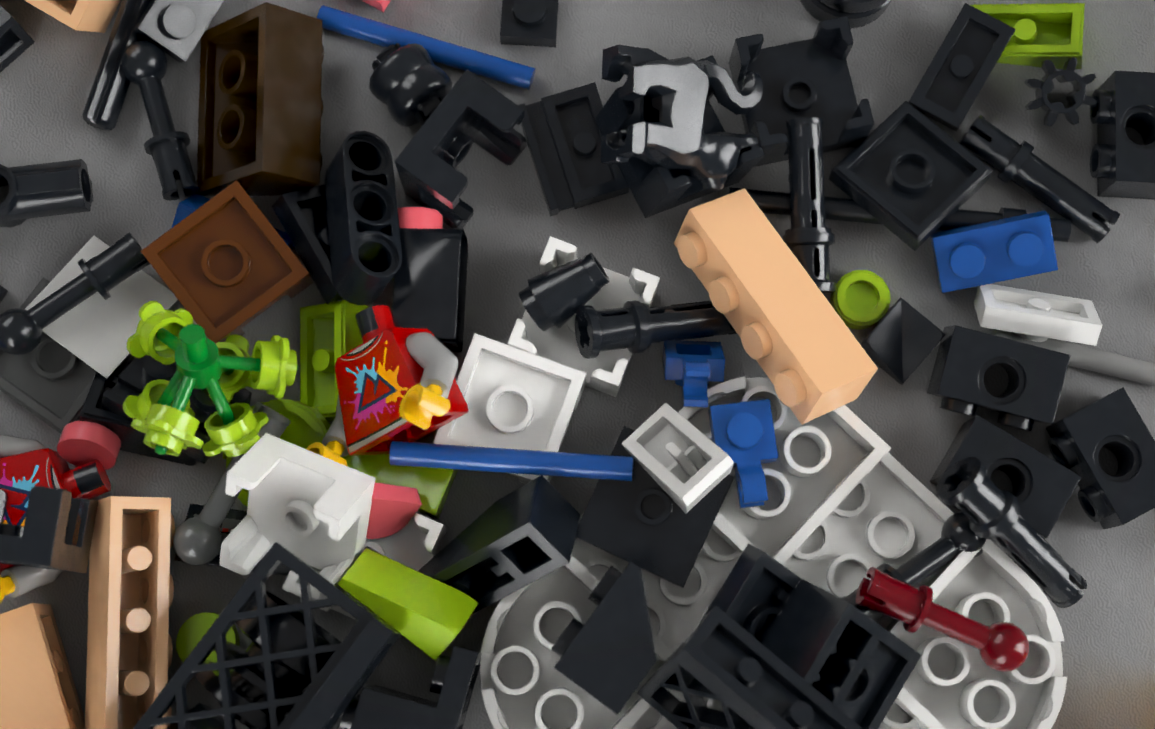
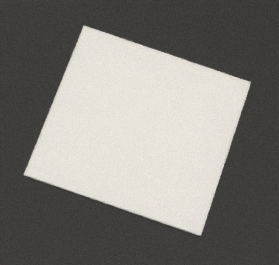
(100, 327)

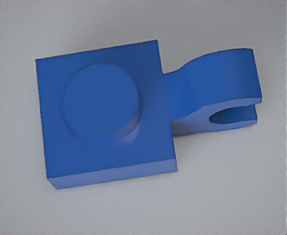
(692, 367)
(749, 439)

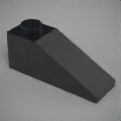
(509, 544)

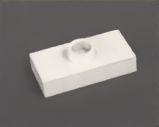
(1037, 314)

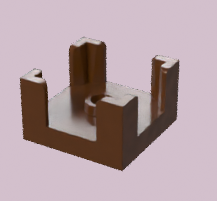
(227, 263)

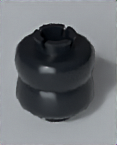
(408, 83)

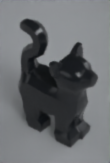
(673, 113)

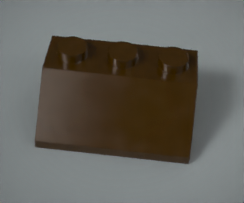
(260, 103)

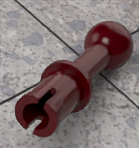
(1000, 644)

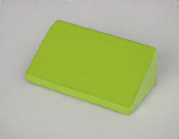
(325, 335)

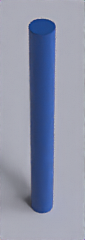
(439, 50)
(511, 461)

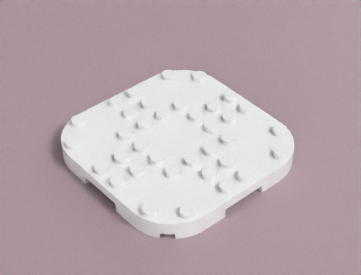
(828, 518)

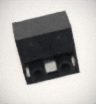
(614, 645)

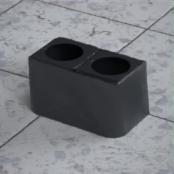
(432, 284)

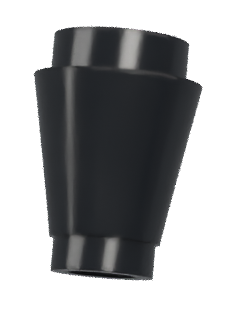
(558, 293)

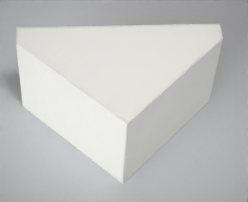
(678, 457)

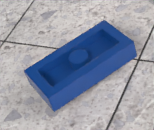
(994, 251)

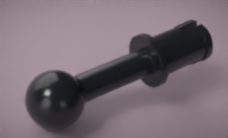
(145, 66)
(23, 328)
(954, 539)

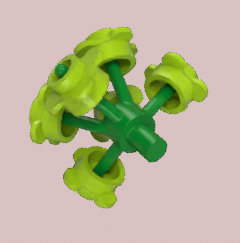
(219, 367)

